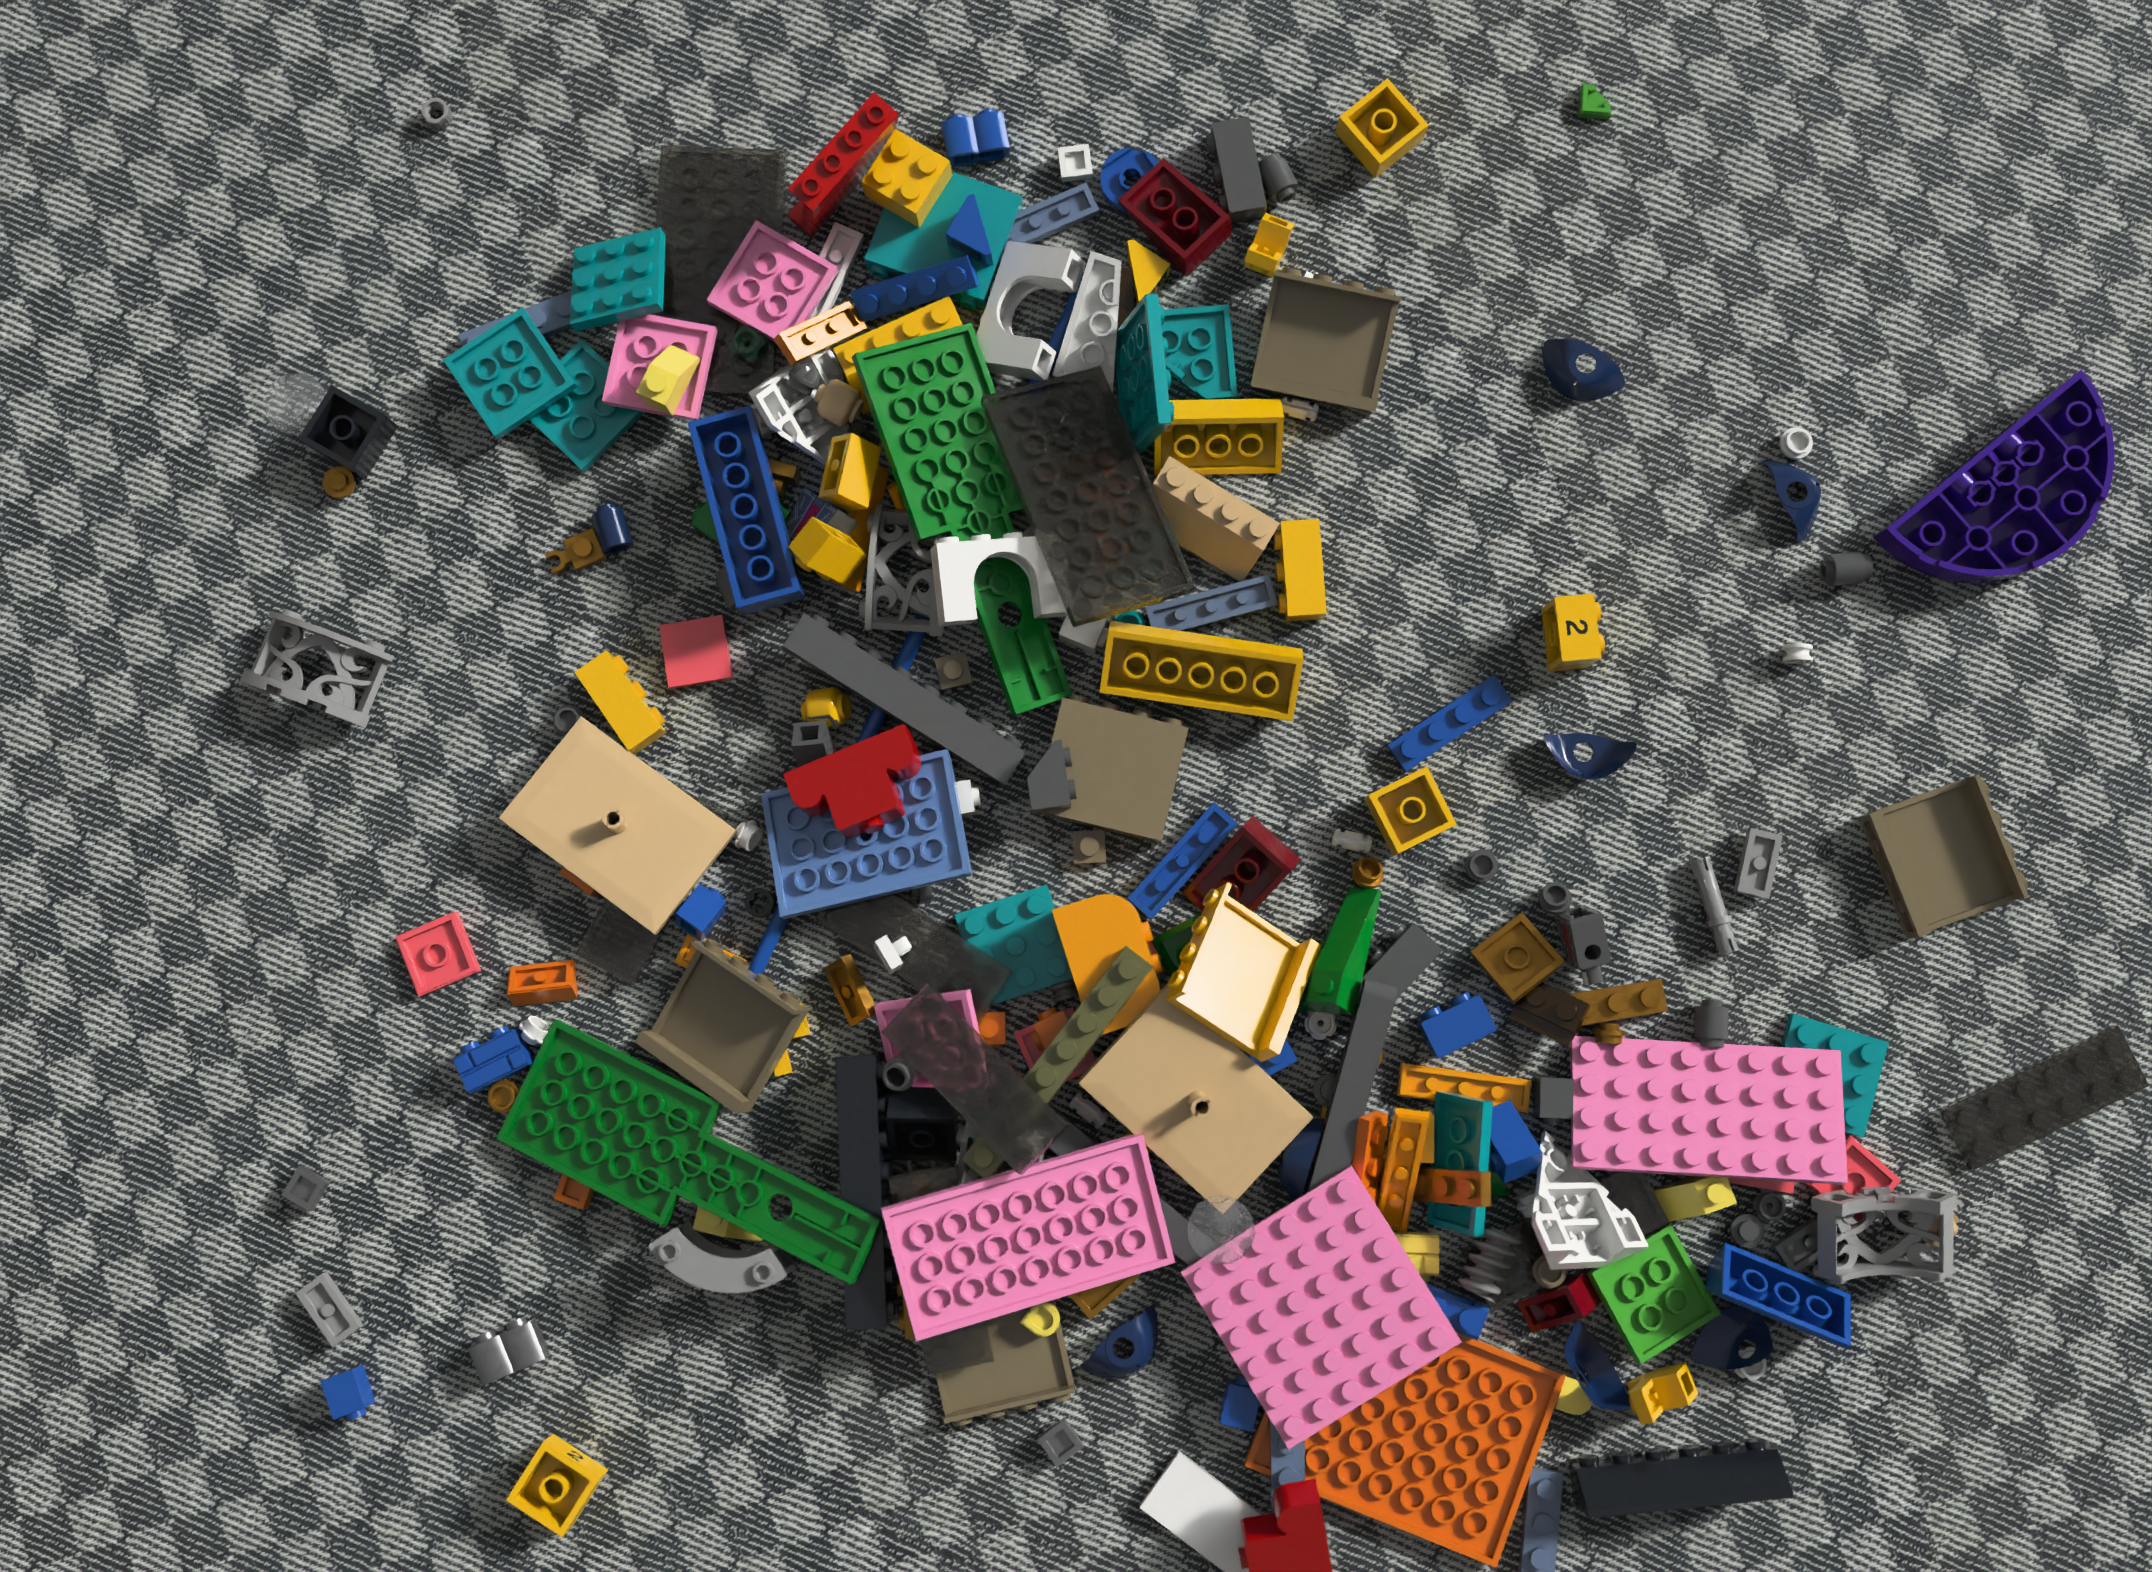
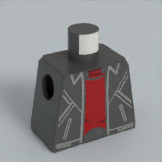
(810, 505)
(1583, 929)

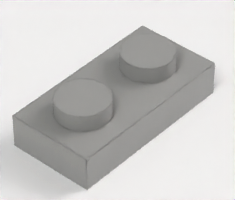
(1758, 863)
(329, 1309)

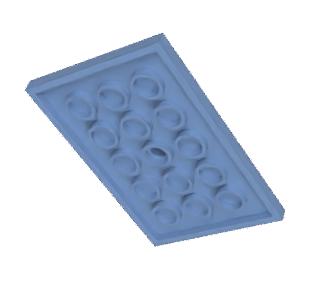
(825, 870)

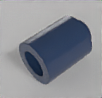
(612, 529)

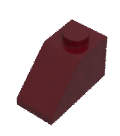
(1560, 1304)

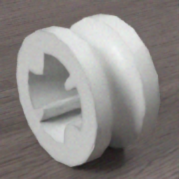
(1797, 653)

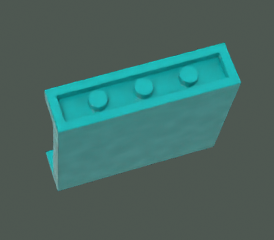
(903, 247)

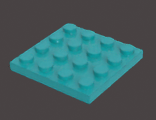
(1142, 373)

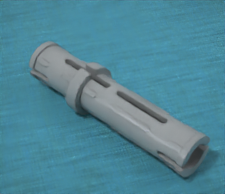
(1714, 906)

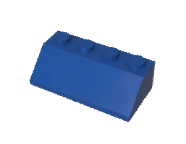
(1781, 1294)

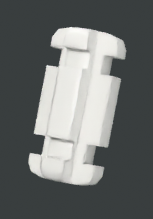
(1300, 408)
(1351, 840)
(1088, 1110)

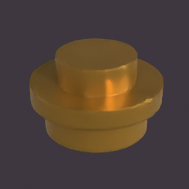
(339, 482)
(1367, 873)
(1608, 1033)
(502, 1095)

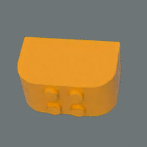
(1095, 935)

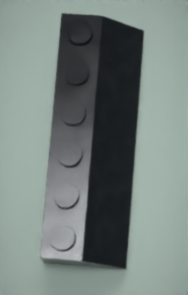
(1678, 1478)

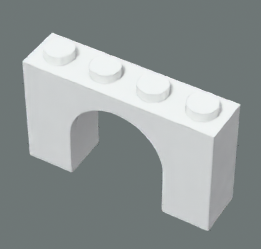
(1021, 272)
(955, 568)

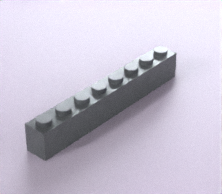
(903, 699)

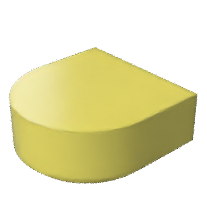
(1042, 1319)
(1572, 1398)

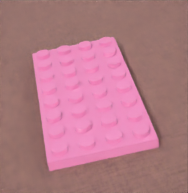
(1708, 1110)
(1028, 1236)

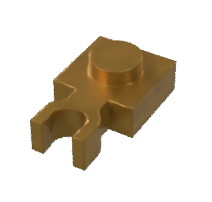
(581, 551)

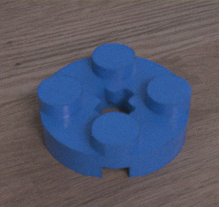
(1117, 166)

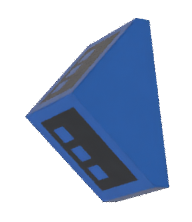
(968, 233)

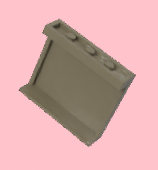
(1325, 340)
(1119, 767)
(1943, 856)
(724, 1027)
(1022, 1373)

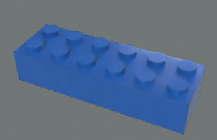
(746, 510)

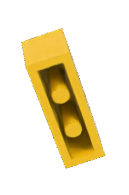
(1300, 570)
(621, 701)

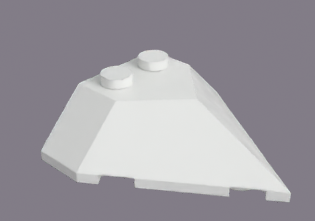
(795, 413)
(1576, 1218)

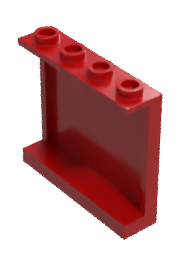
(841, 165)

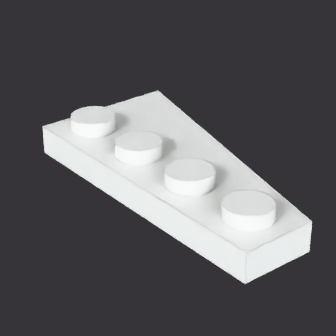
(1093, 321)

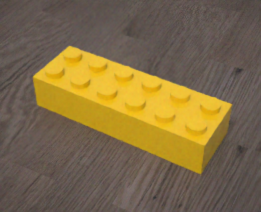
(1201, 670)

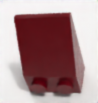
(1176, 217)
(1250, 862)

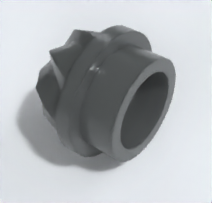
(804, 378)

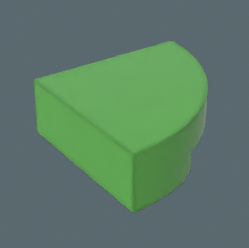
(1592, 103)

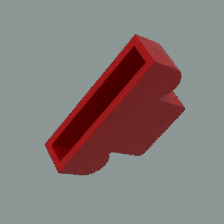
(858, 782)
(1289, 1538)

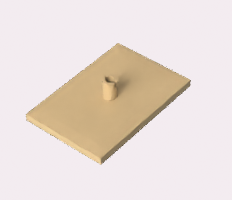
(643, 860)
(1168, 1066)

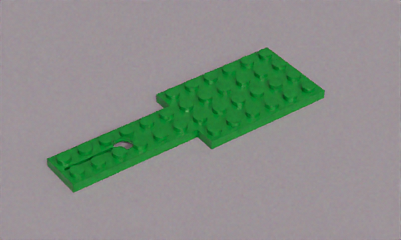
(957, 483)
(652, 1142)

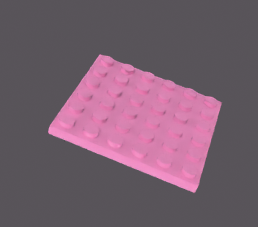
(1322, 1308)

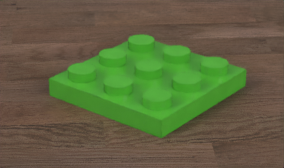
(1654, 1295)

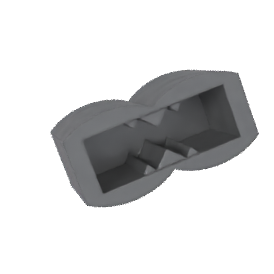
(508, 1351)

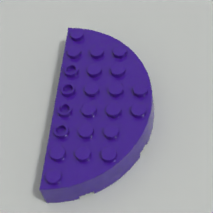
(2016, 497)

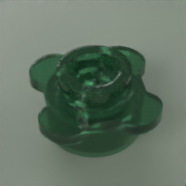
(743, 335)

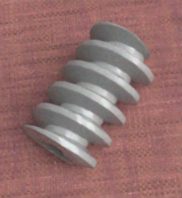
(1489, 1263)

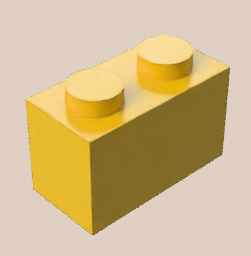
(850, 472)
(826, 551)

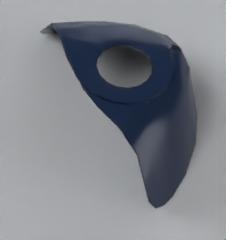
(1561, 369)
(1802, 512)
(1607, 756)
(1298, 1158)
(1143, 1334)
(1722, 1336)
(1602, 1380)

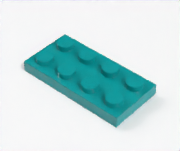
(1460, 1143)

